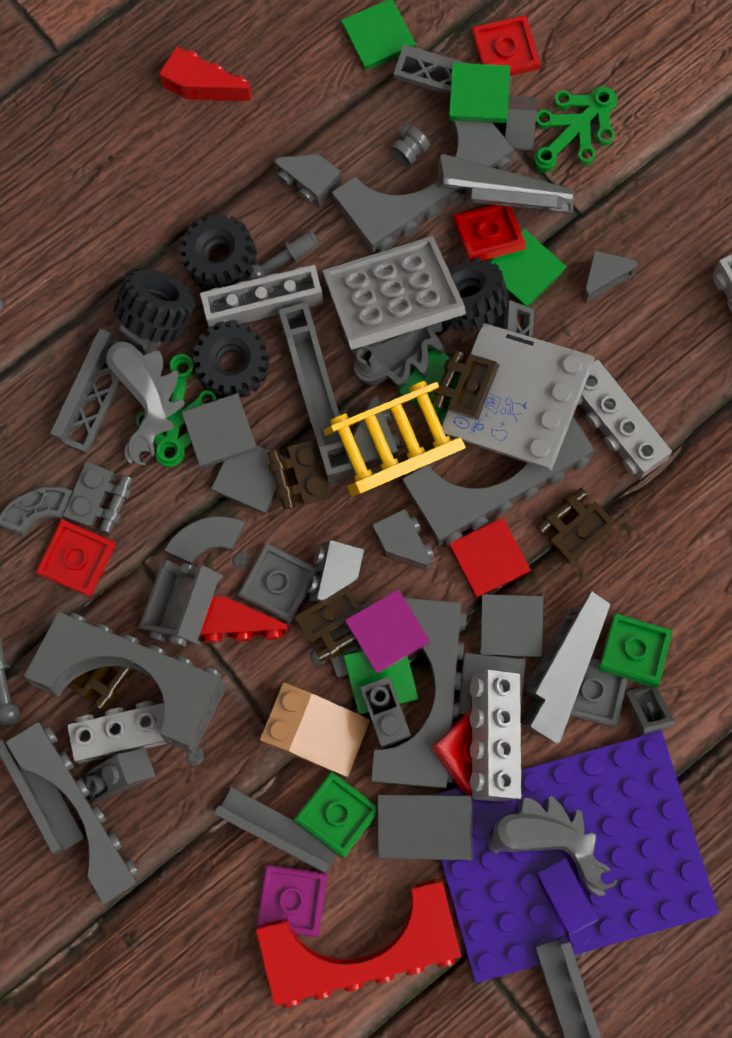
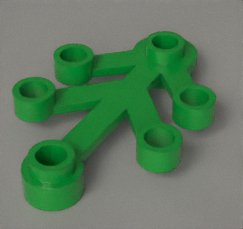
(577, 125)
(171, 440)

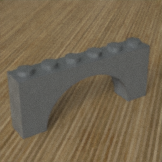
(384, 218)
(454, 509)
(78, 647)
(415, 761)

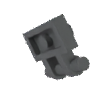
(90, 494)

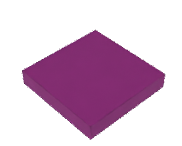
(387, 631)
(293, 895)

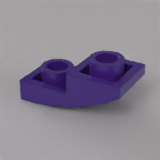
(568, 896)

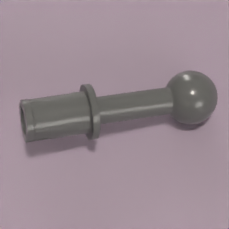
(294, 250)
(8, 711)

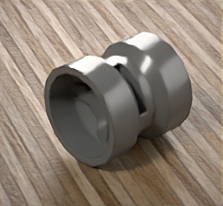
(410, 146)

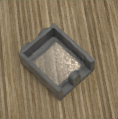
(179, 603)

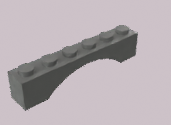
(315, 388)
(107, 868)

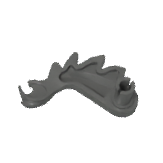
(397, 357)
(143, 379)
(551, 830)

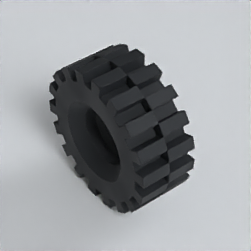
(214, 235)
(489, 289)
(229, 339)

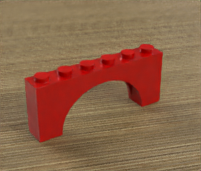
(300, 972)

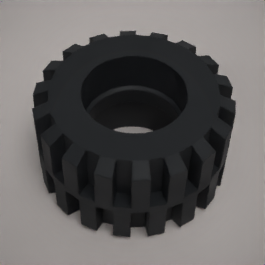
(154, 305)

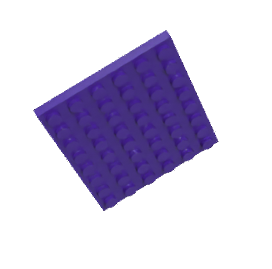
(641, 835)

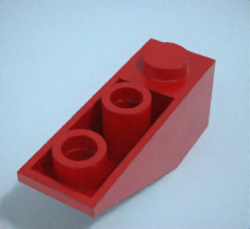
(199, 80)
(231, 619)

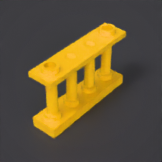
(391, 467)

